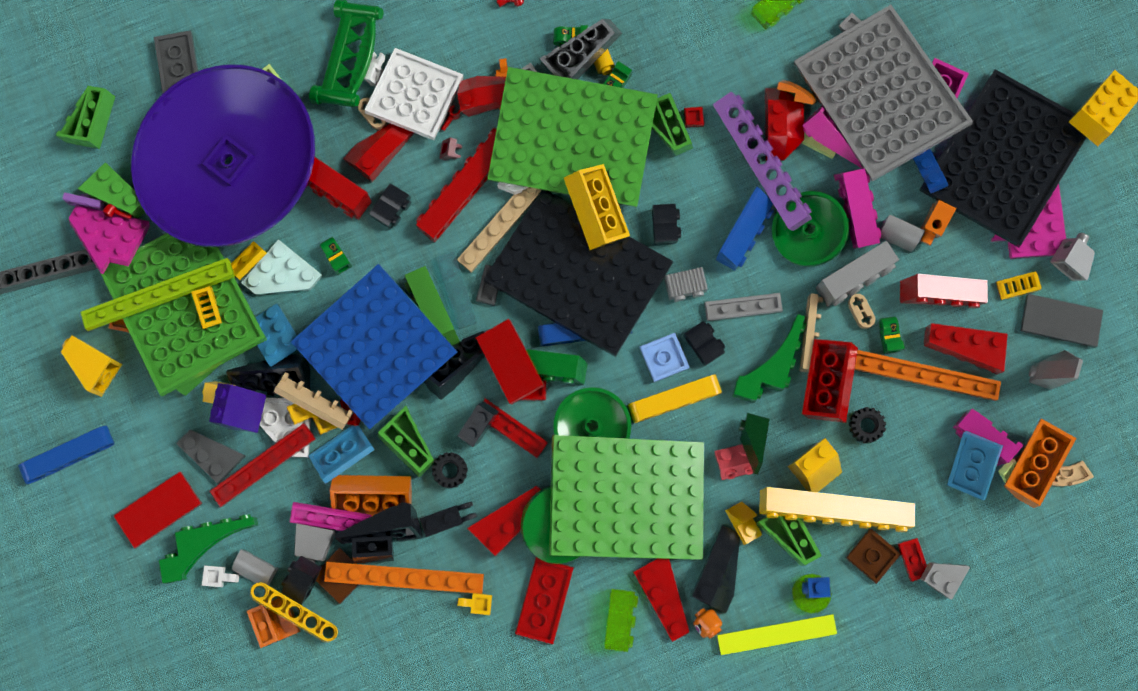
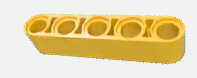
(674, 398)
(288, 603)

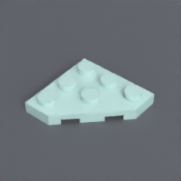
(281, 272)

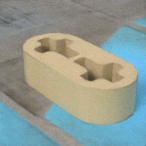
(370, 119)
(865, 309)

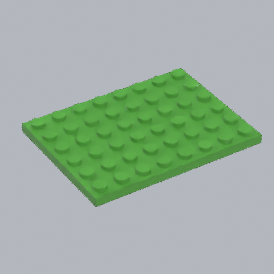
(568, 125)
(171, 333)
(626, 498)

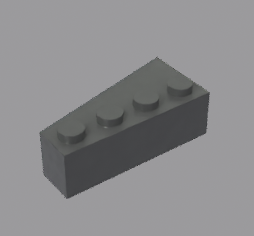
(581, 51)

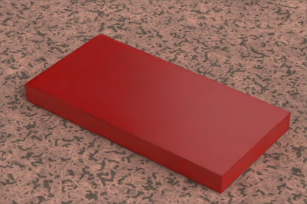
(510, 361)
(157, 509)
(544, 601)

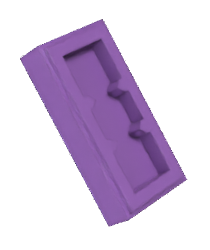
(83, 200)

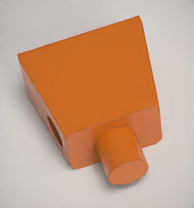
(940, 214)

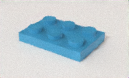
(278, 335)
(341, 453)
(974, 465)

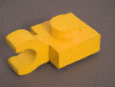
(479, 603)

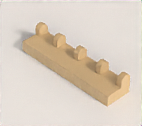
(809, 334)
(313, 402)

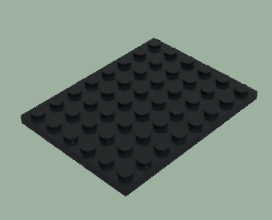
(1008, 158)
(581, 289)

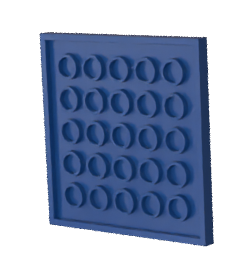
(374, 346)

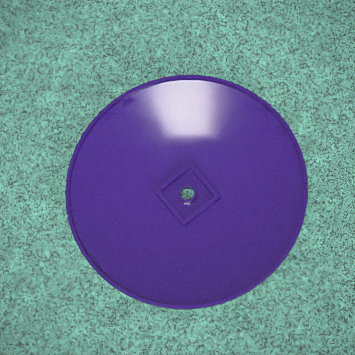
(192, 131)

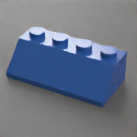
(745, 229)

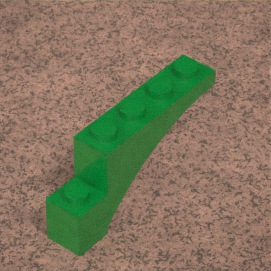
(775, 371)
(196, 542)

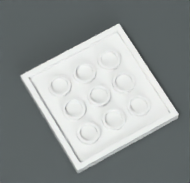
(414, 94)

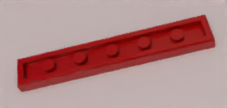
(262, 465)

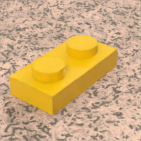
(247, 260)

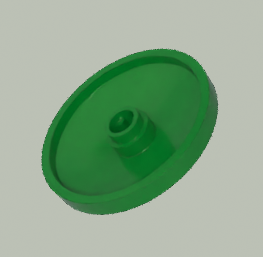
(817, 239)
(592, 414)
(536, 527)

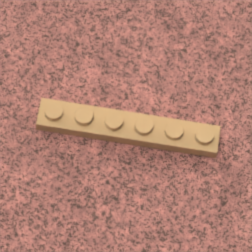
(497, 228)

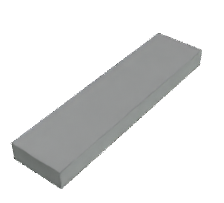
(743, 307)

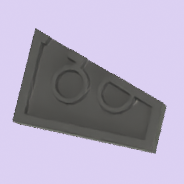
(210, 455)

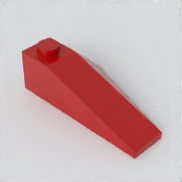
(480, 94)
(377, 150)

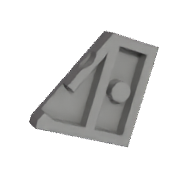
(944, 577)

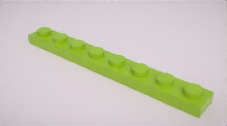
(157, 294)

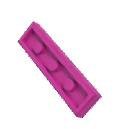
(324, 517)

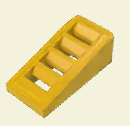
(1034, 281)
(201, 293)

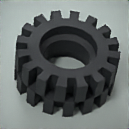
(879, 425)
(461, 470)

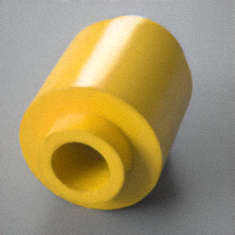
(604, 64)

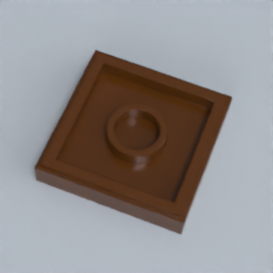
(873, 556)
(338, 591)

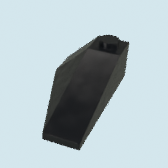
(456, 368)
(265, 378)
(395, 521)
(718, 575)

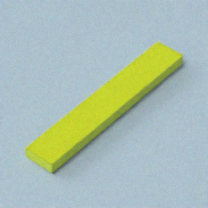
(776, 634)

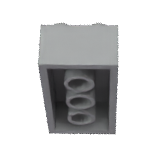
(857, 273)

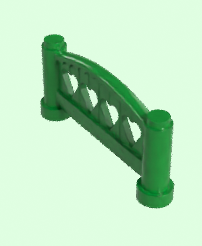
(351, 16)

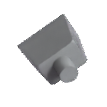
(1074, 257)
(313, 542)

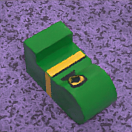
(563, 34)
(619, 75)
(335, 256)
(890, 335)

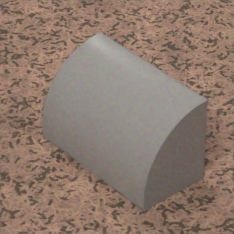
(901, 233)
(253, 568)

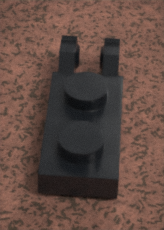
(445, 519)

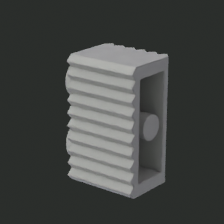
(686, 284)

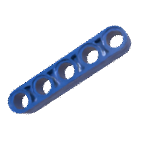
(555, 334)
(66, 454)

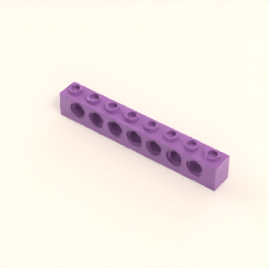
(725, 108)

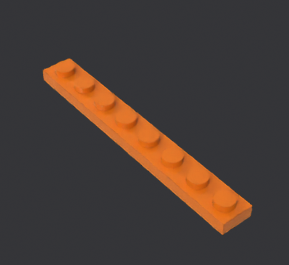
(927, 375)
(404, 577)

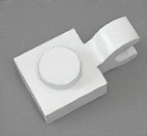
(375, 70)
(216, 576)

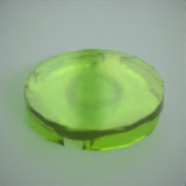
(808, 605)

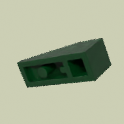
(753, 438)

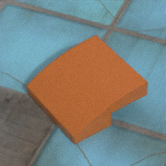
(802, 94)
(270, 626)

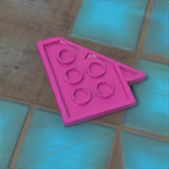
(1044, 235)
(108, 238)

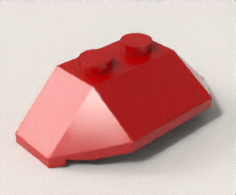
(783, 122)

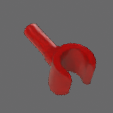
(452, 116)
(110, 210)

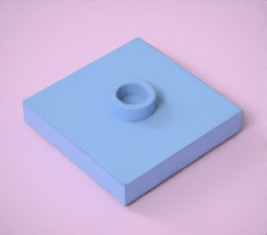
(664, 357)

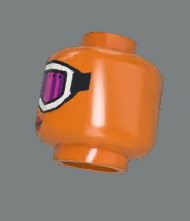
(707, 623)

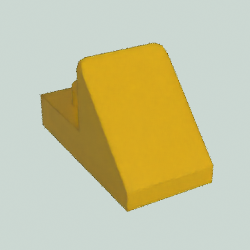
(743, 522)

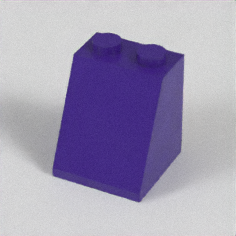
(237, 408)

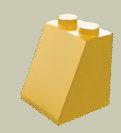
(90, 365)
(817, 466)

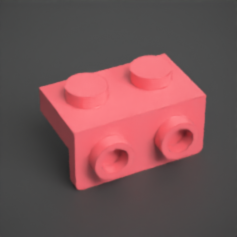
(733, 462)

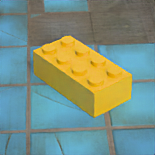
(1105, 108)

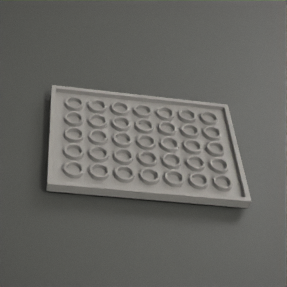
(882, 92)

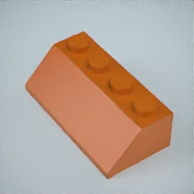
(1039, 463)
(369, 493)

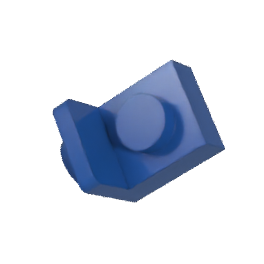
(816, 587)

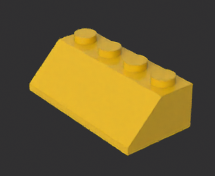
(596, 206)

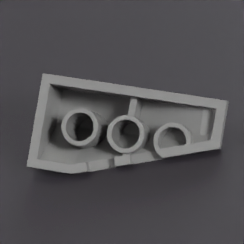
(1056, 370)

